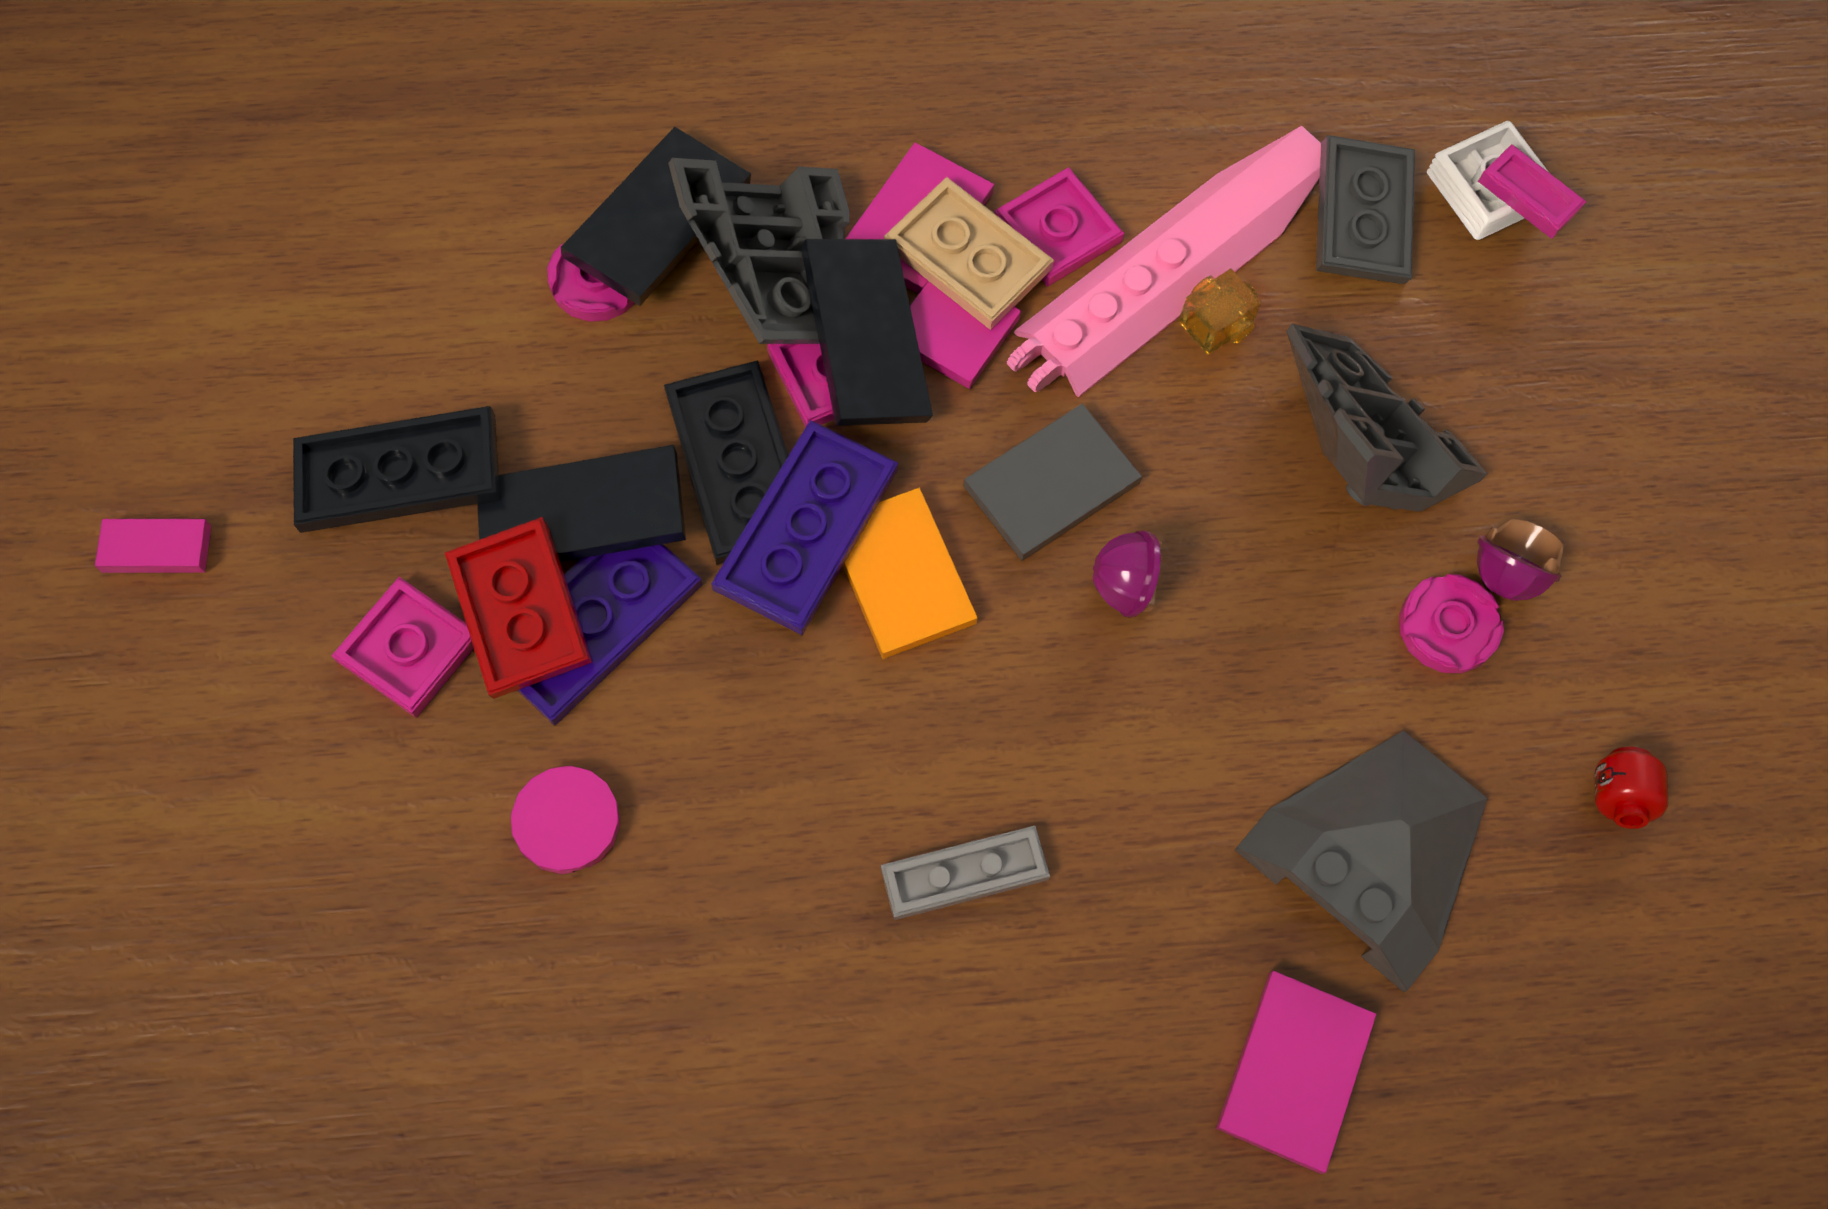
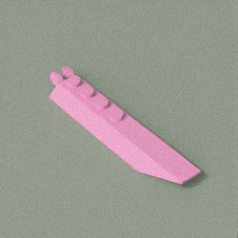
(1148, 279)

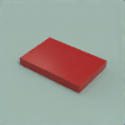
(517, 608)

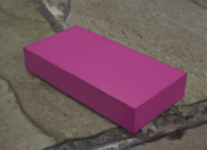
(1531, 191)
(153, 546)

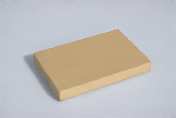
(969, 253)

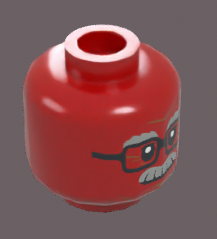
(1631, 787)

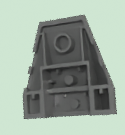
(758, 237)
(1372, 432)
(1377, 850)

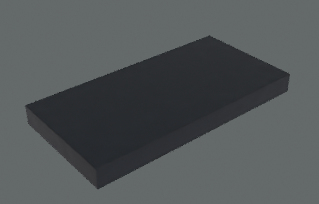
(640, 226)
(866, 332)
(728, 447)
(395, 469)
(595, 503)

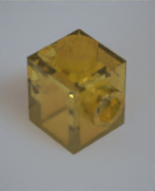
(1220, 311)

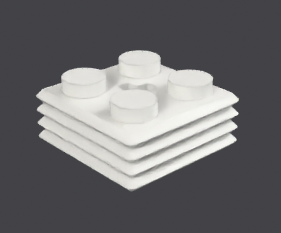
(1457, 176)

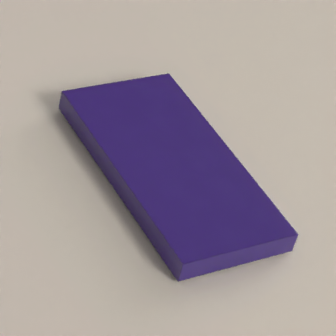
(805, 527)
(618, 606)

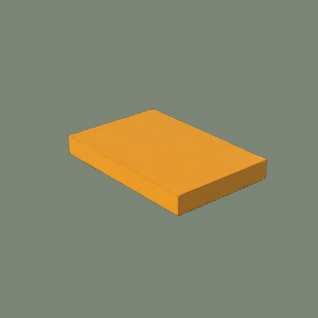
(906, 577)

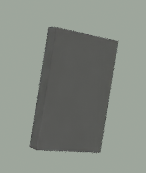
(1365, 210)
(1052, 481)

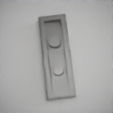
(964, 872)

